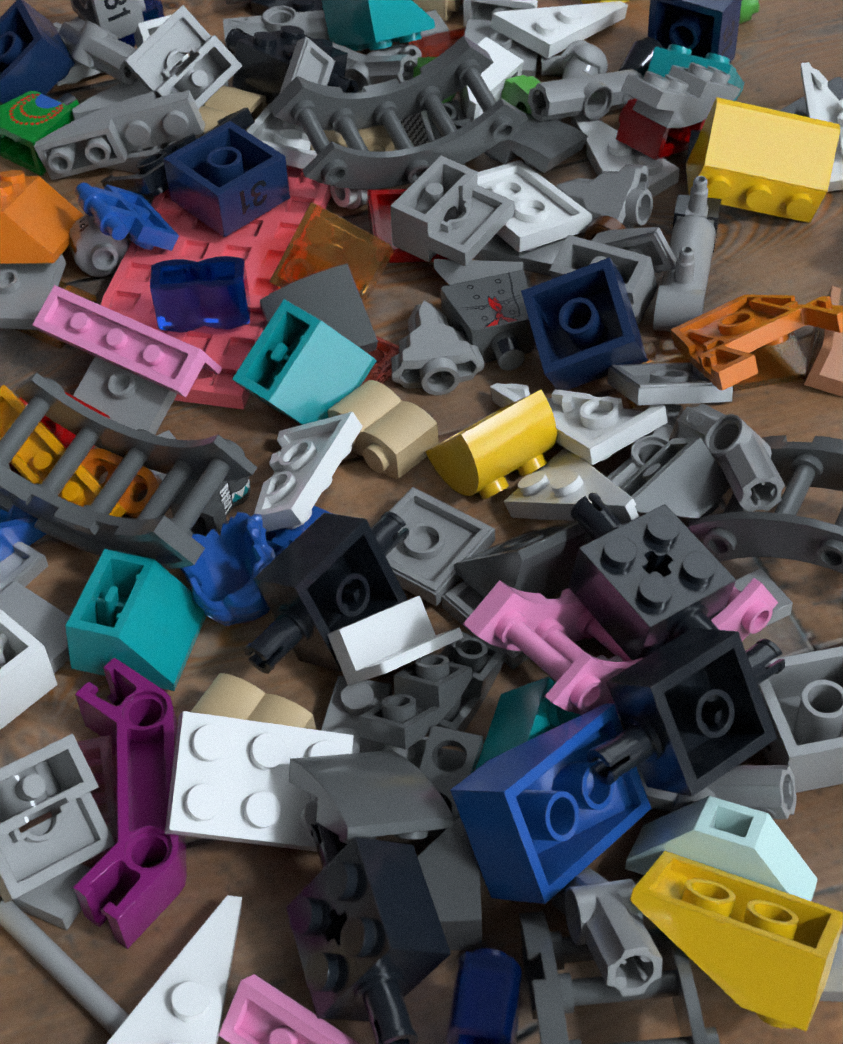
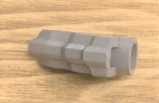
(614, 194)
(434, 354)

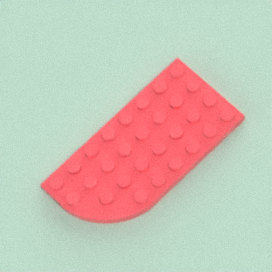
(261, 247)

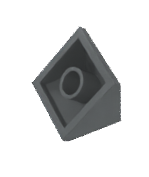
(529, 562)

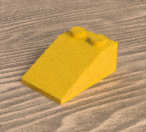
(747, 937)

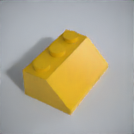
(764, 159)

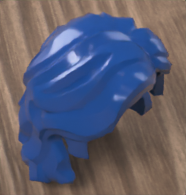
(227, 568)

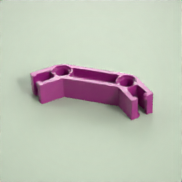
(143, 792)

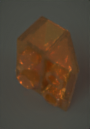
(330, 241)

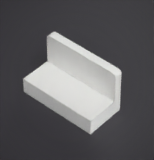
(387, 641)

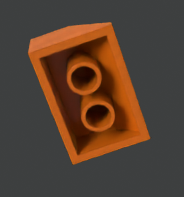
(32, 219)

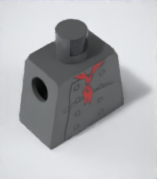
(491, 316)

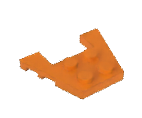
(724, 337)

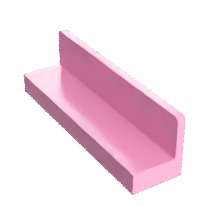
(122, 341)

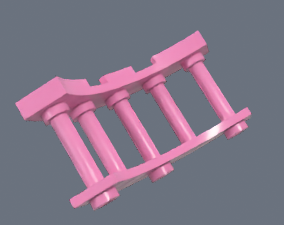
(549, 628)

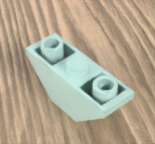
(728, 839)

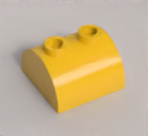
(497, 446)

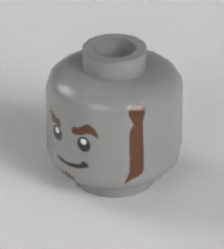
(93, 248)

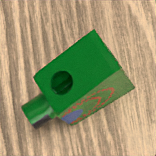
(29, 120)

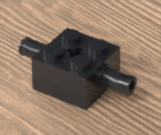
(268, 56)
(646, 577)
(324, 583)
(690, 711)
(367, 933)

